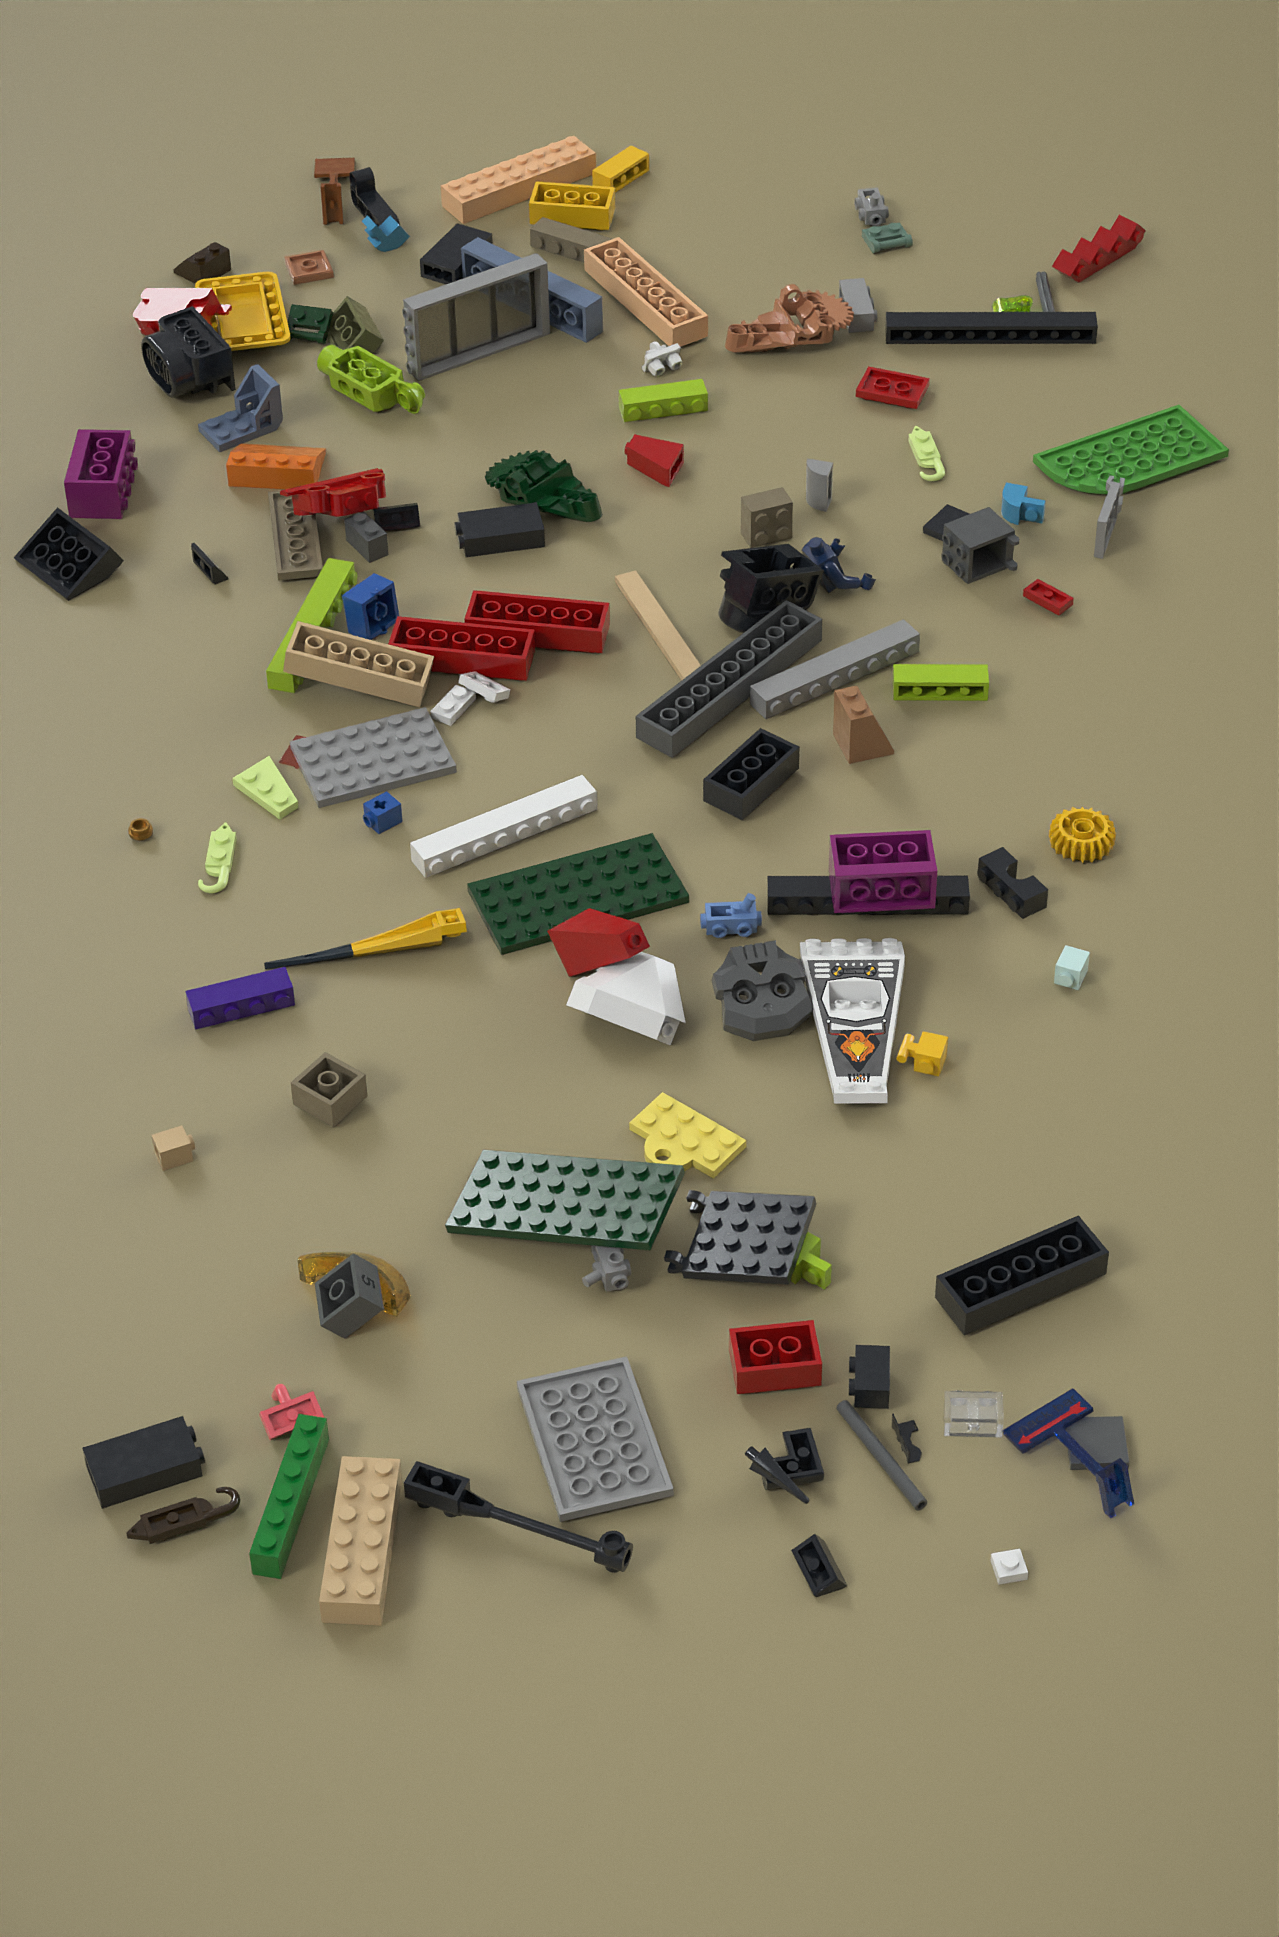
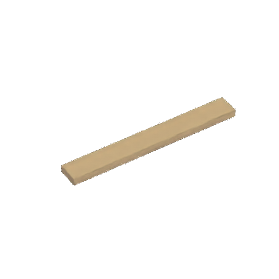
(657, 623)

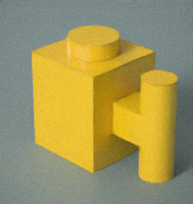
(927, 1054)

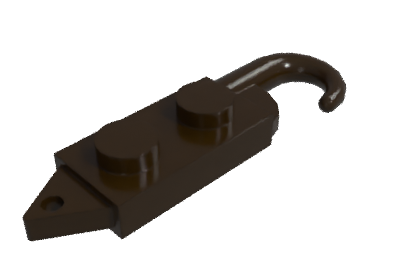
(182, 1517)

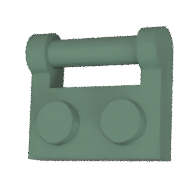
(886, 237)

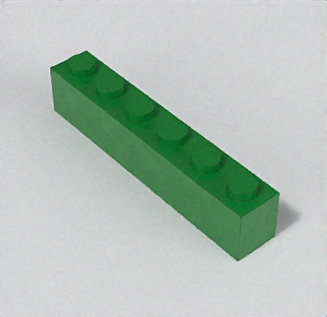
(289, 1496)

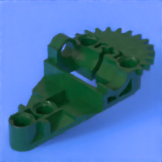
(543, 480)

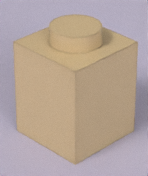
(173, 1147)

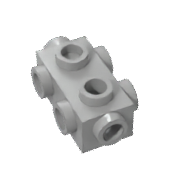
(871, 209)
(609, 1268)

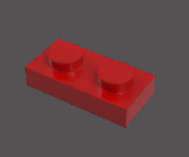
(1048, 597)

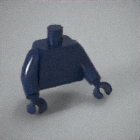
(833, 576)

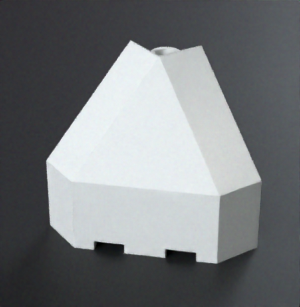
(633, 994)

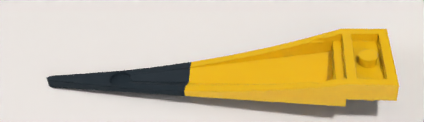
(416, 934)

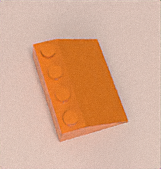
(274, 466)

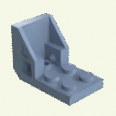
(250, 420)

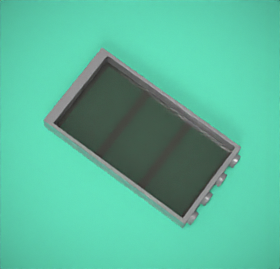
(476, 316)

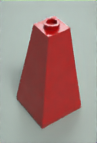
(596, 940)

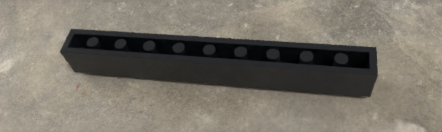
(991, 328)

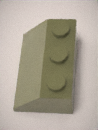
(353, 327)

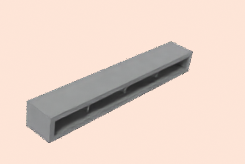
(834, 669)

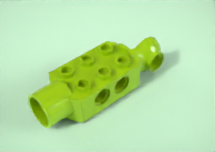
(369, 379)

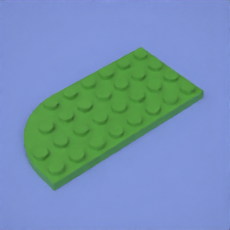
(1137, 450)

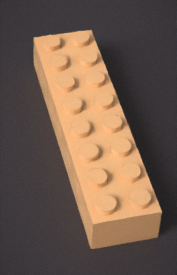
(515, 179)
(646, 292)

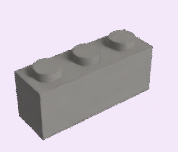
(858, 296)

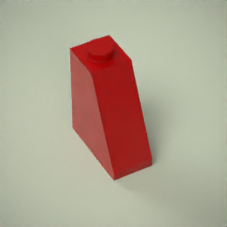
(655, 458)

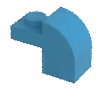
(387, 235)
(1018, 506)

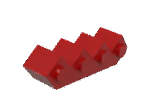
(1101, 251)

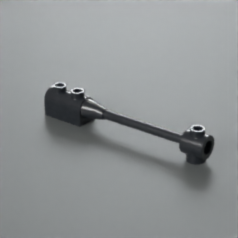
(453, 1496)

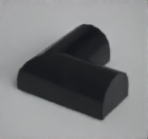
(803, 1460)

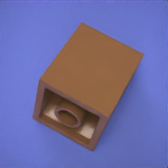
(857, 727)

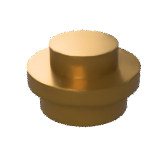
(140, 829)

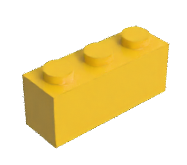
(621, 169)

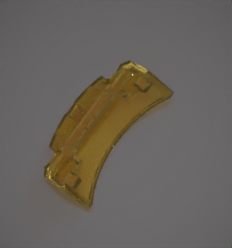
(393, 1285)

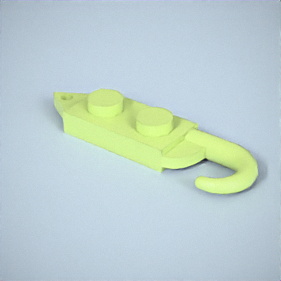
(926, 453)
(219, 858)

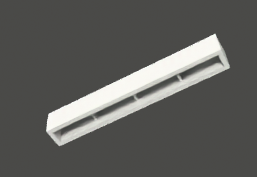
(503, 826)

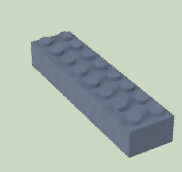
(570, 305)

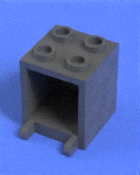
(979, 545)

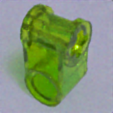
(1013, 304)

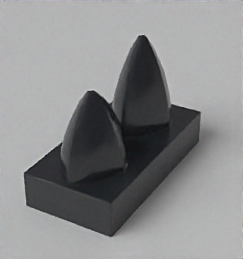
(397, 516)

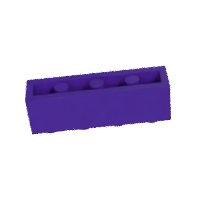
(240, 998)

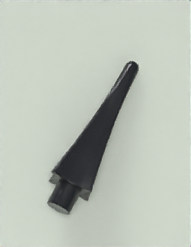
(766, 1466)

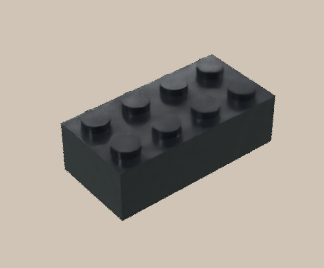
(751, 774)

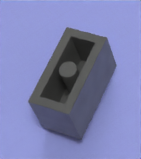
(366, 536)

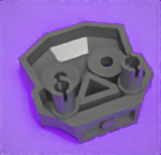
(766, 1011)

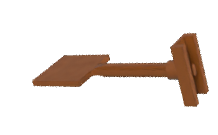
(331, 192)

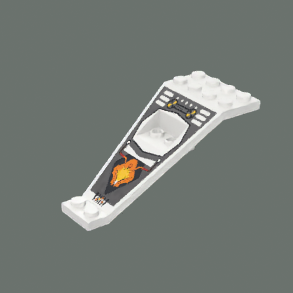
(855, 1011)

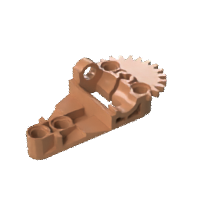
(815, 311)

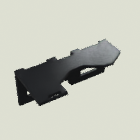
(903, 1433)

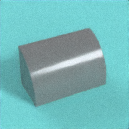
(819, 484)

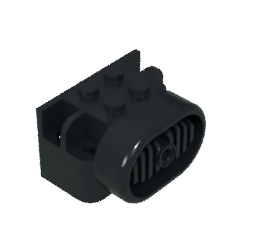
(187, 355)
(763, 580)

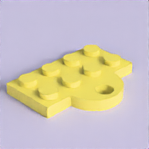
(685, 1137)

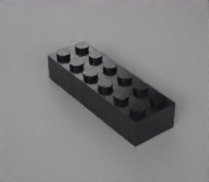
(1021, 1275)

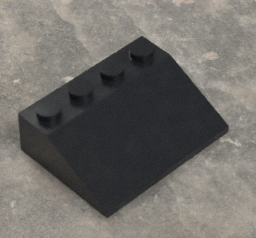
(68, 556)

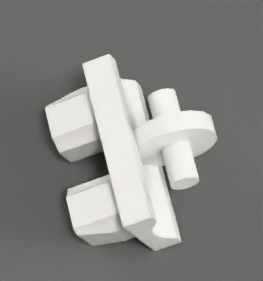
(660, 356)

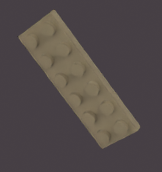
(294, 540)

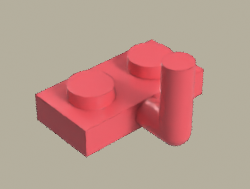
(282, 1417)

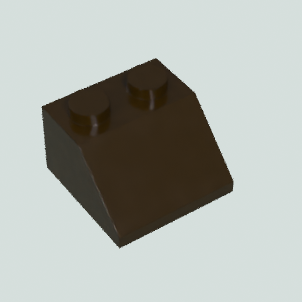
(207, 263)

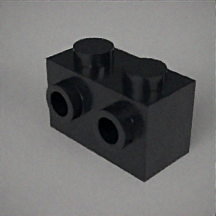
(871, 1376)

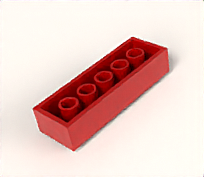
(556, 621)
(468, 646)

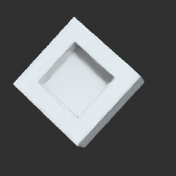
(1009, 1566)

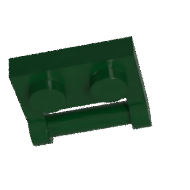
(309, 318)

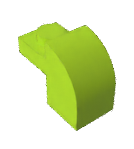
(810, 1265)

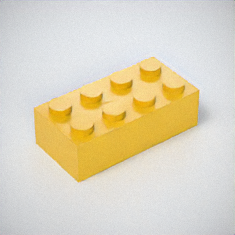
(573, 204)

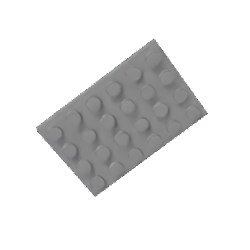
(372, 757)
(594, 1439)

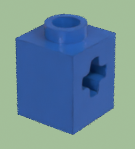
(382, 812)

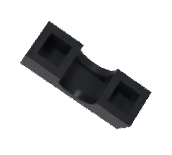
(999, 873)

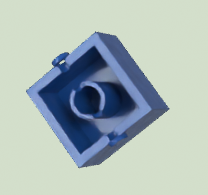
(371, 607)

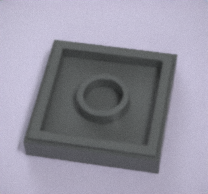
(1101, 1438)

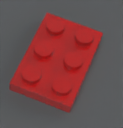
(892, 387)

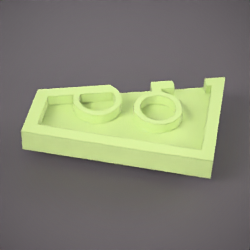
(267, 788)

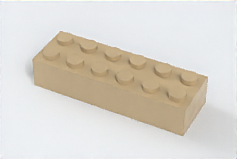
(358, 664)
(361, 1541)

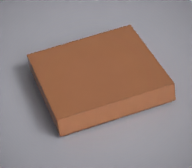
(309, 267)

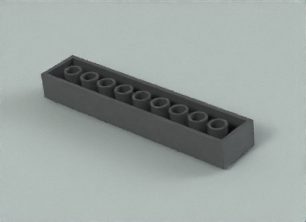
(726, 678)

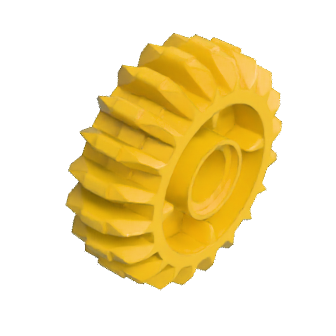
(1082, 834)

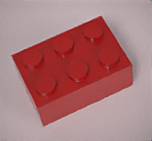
(775, 1357)

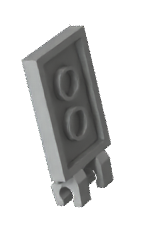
(1108, 515)

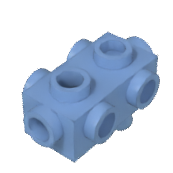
(731, 918)

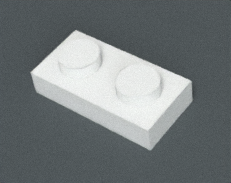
(484, 686)
(453, 705)

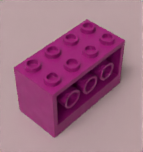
(100, 474)
(882, 871)

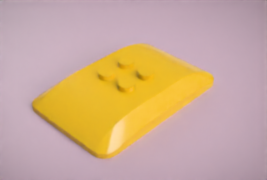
(256, 311)

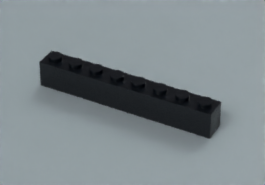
(813, 897)

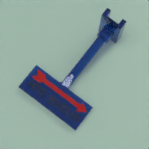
(1051, 1421)

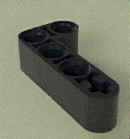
(366, 197)

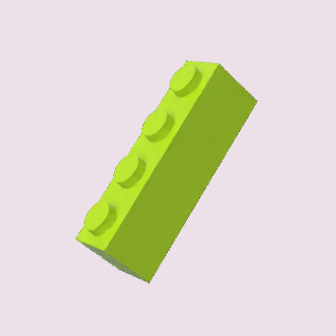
(663, 400)
(940, 682)

